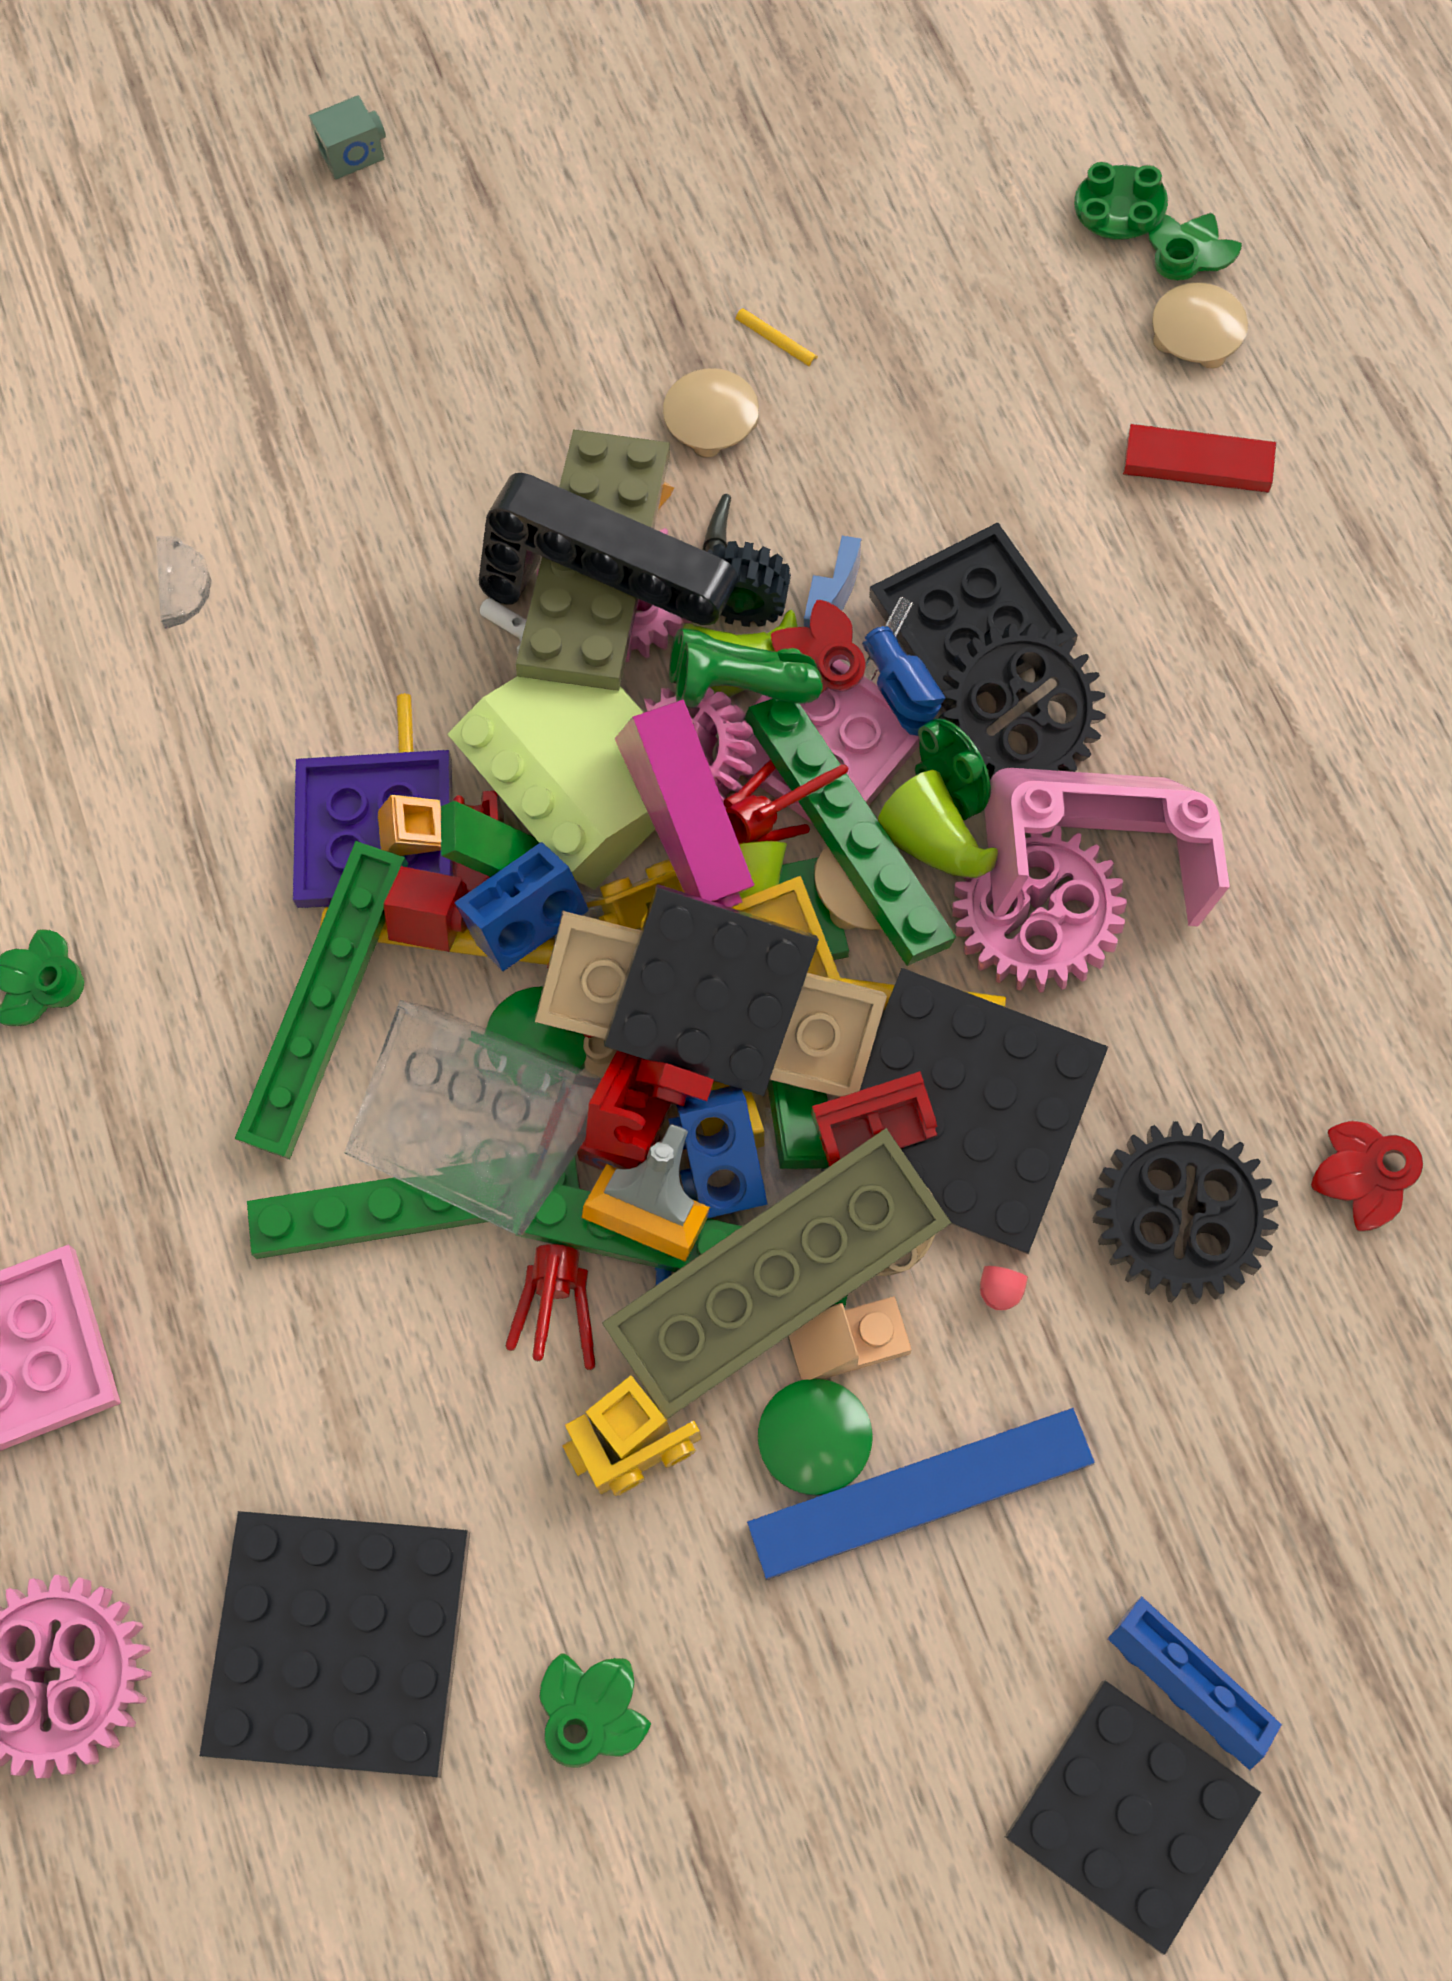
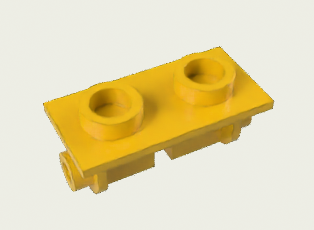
(626, 902)

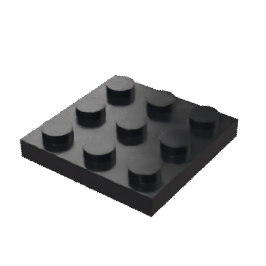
(965, 594)
(710, 990)
(1133, 1816)

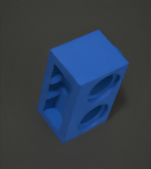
(521, 905)
(728, 1149)

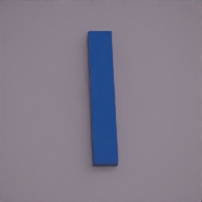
(919, 1493)

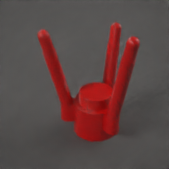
(754, 816)
(552, 1277)

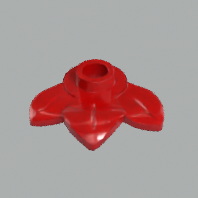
(826, 642)
(1360, 1176)

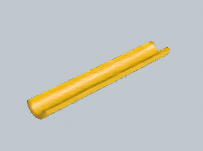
(775, 336)
(404, 719)

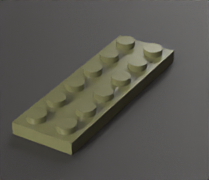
(574, 623)
(776, 1273)

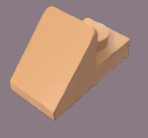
(849, 1339)

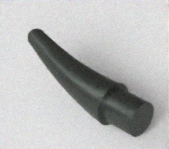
(718, 524)

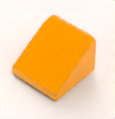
(410, 825)

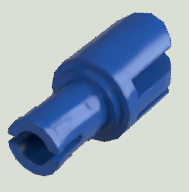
(903, 681)

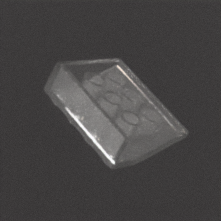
(471, 1115)

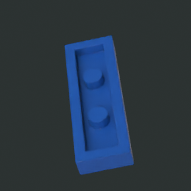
(1195, 1683)

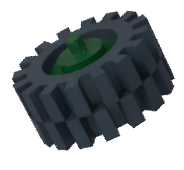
(760, 585)

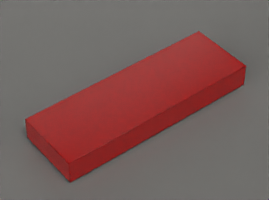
(1200, 458)

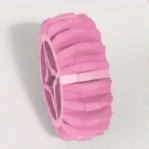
(714, 716)

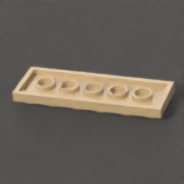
(823, 1044)

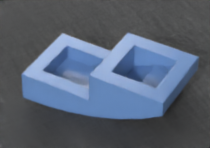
(839, 588)

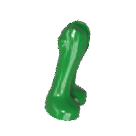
(706, 662)

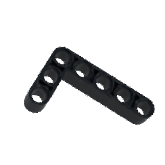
(550, 522)

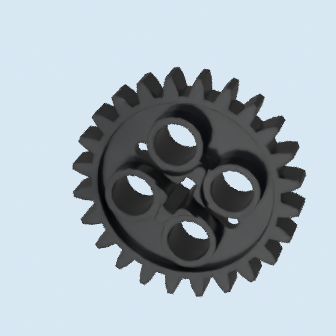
(994, 671)
(1232, 1222)

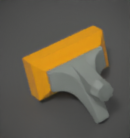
(649, 1200)

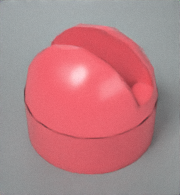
(1002, 1287)

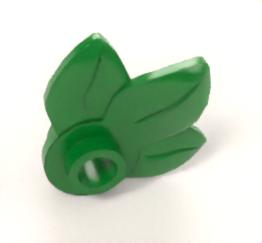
(1191, 247)
(38, 979)
(597, 1704)

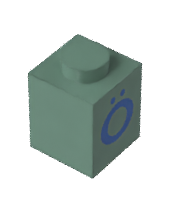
(348, 136)

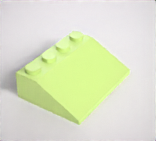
(560, 769)

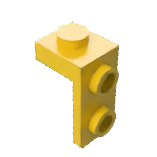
(588, 1455)

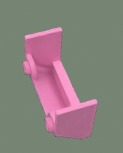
(1044, 799)

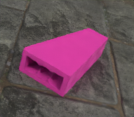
(684, 803)

